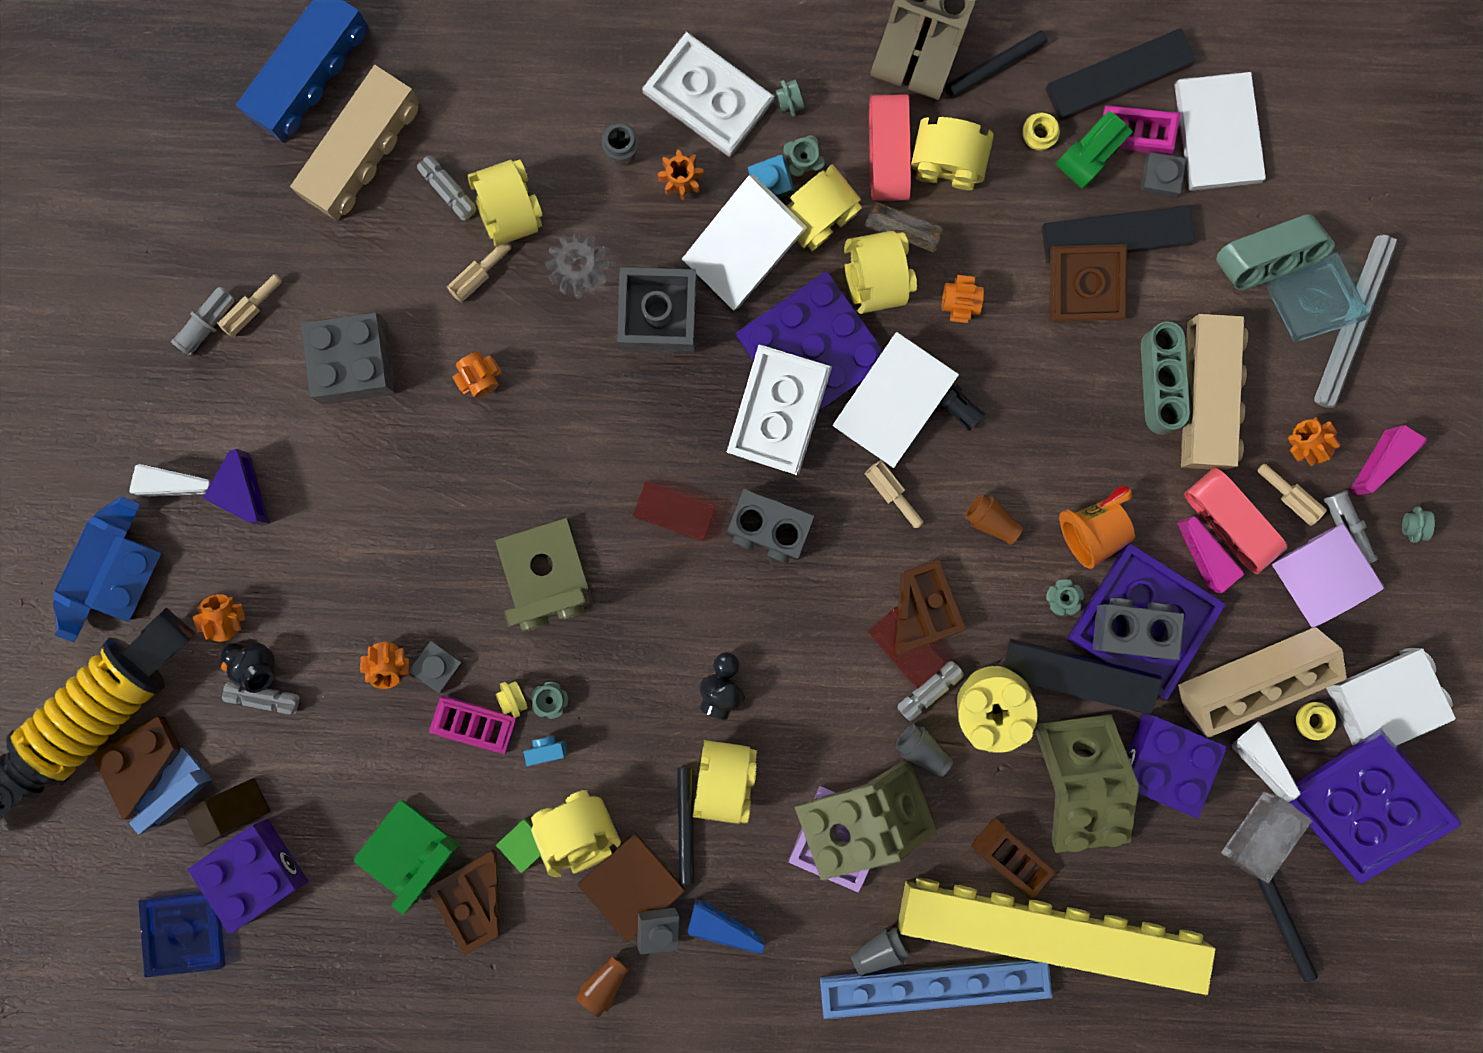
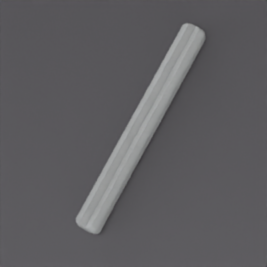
(1350, 336)

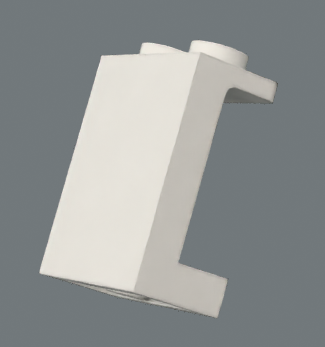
(1394, 697)

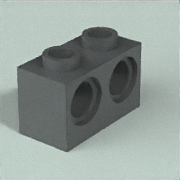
(773, 516)
(1137, 636)

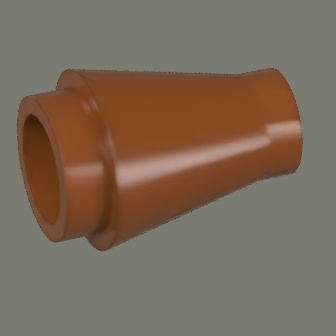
(991, 518)
(601, 988)

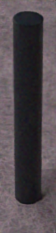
(996, 63)
(685, 825)
(1288, 930)

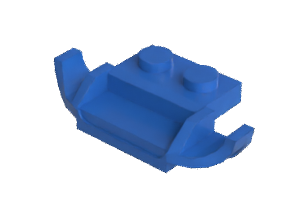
(103, 570)

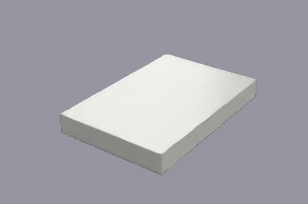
(708, 94)
(1220, 131)
(744, 242)
(895, 399)
(779, 409)

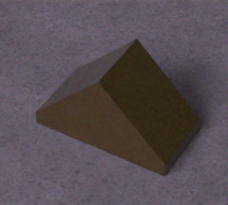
(226, 811)

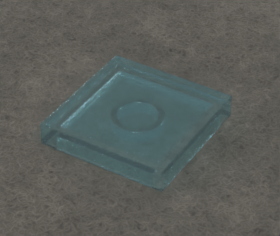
(1317, 299)

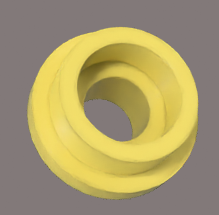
(1045, 122)
(511, 699)
(1326, 721)

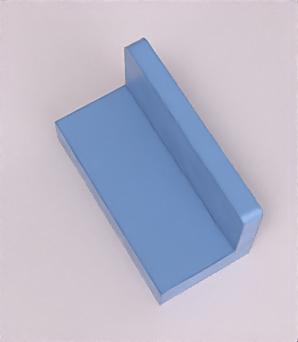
(177, 786)

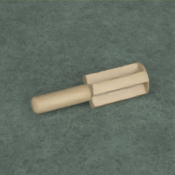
(476, 274)
(247, 307)
(891, 490)
(1294, 496)

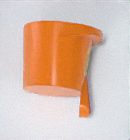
(1099, 529)

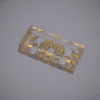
(916, 230)

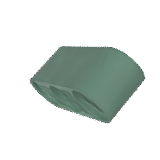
(1275, 252)
(1175, 364)

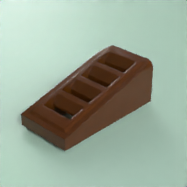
(996, 841)

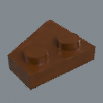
(925, 608)
(137, 763)
(470, 902)

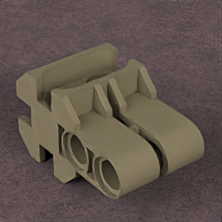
(938, 49)

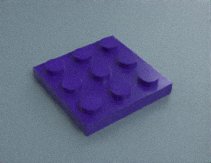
(819, 327)
(1147, 581)
(1373, 807)

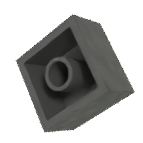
(657, 310)
(348, 358)

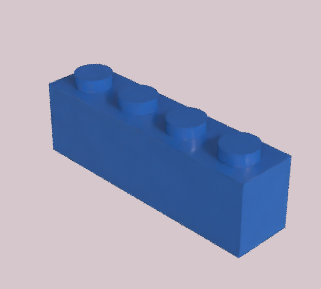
(302, 66)

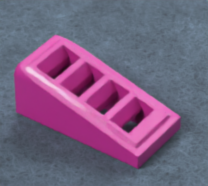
(1156, 119)
(1388, 456)
(1213, 562)
(441, 714)

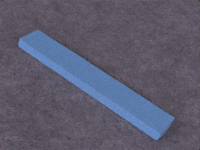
(934, 987)

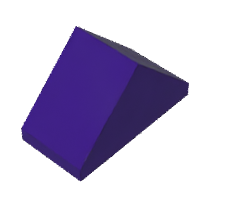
(237, 489)

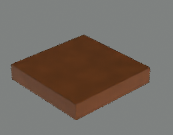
(1088, 283)
(630, 883)

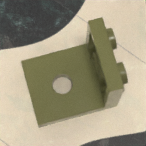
(537, 597)
(1089, 786)
(883, 819)

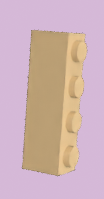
(356, 143)
(1214, 388)
(1262, 682)

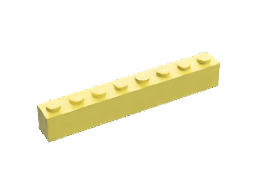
(1055, 936)

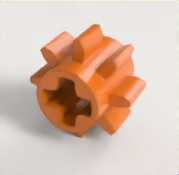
(680, 165)
(962, 298)
(477, 374)
(1313, 441)
(219, 618)
(384, 665)

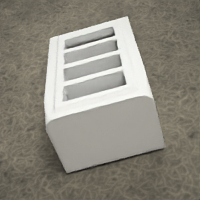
(159, 482)
(1264, 759)

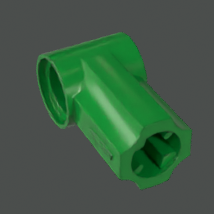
(1088, 156)

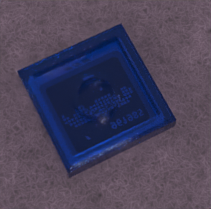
(180, 935)

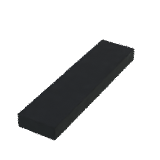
(1120, 74)
(1138, 230)
(1083, 676)

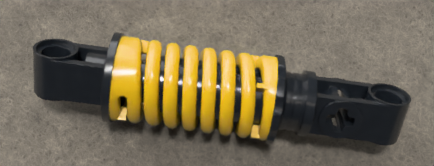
(88, 710)

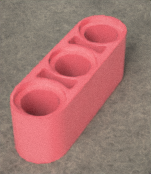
(889, 147)
(1235, 520)

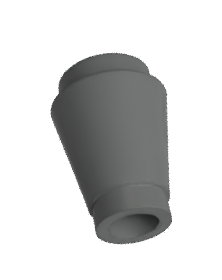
(618, 137)
(922, 750)
(881, 952)

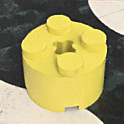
(952, 152)
(505, 202)
(823, 203)
(879, 271)
(1002, 730)
(725, 782)
(574, 834)

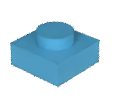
(774, 175)
(545, 750)

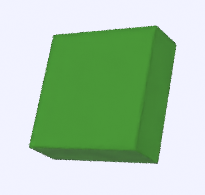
(520, 846)

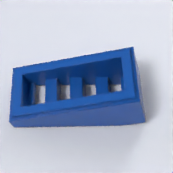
(718, 927)

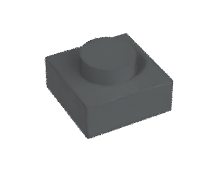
(1163, 174)
(436, 666)
(658, 931)

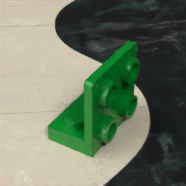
(406, 854)

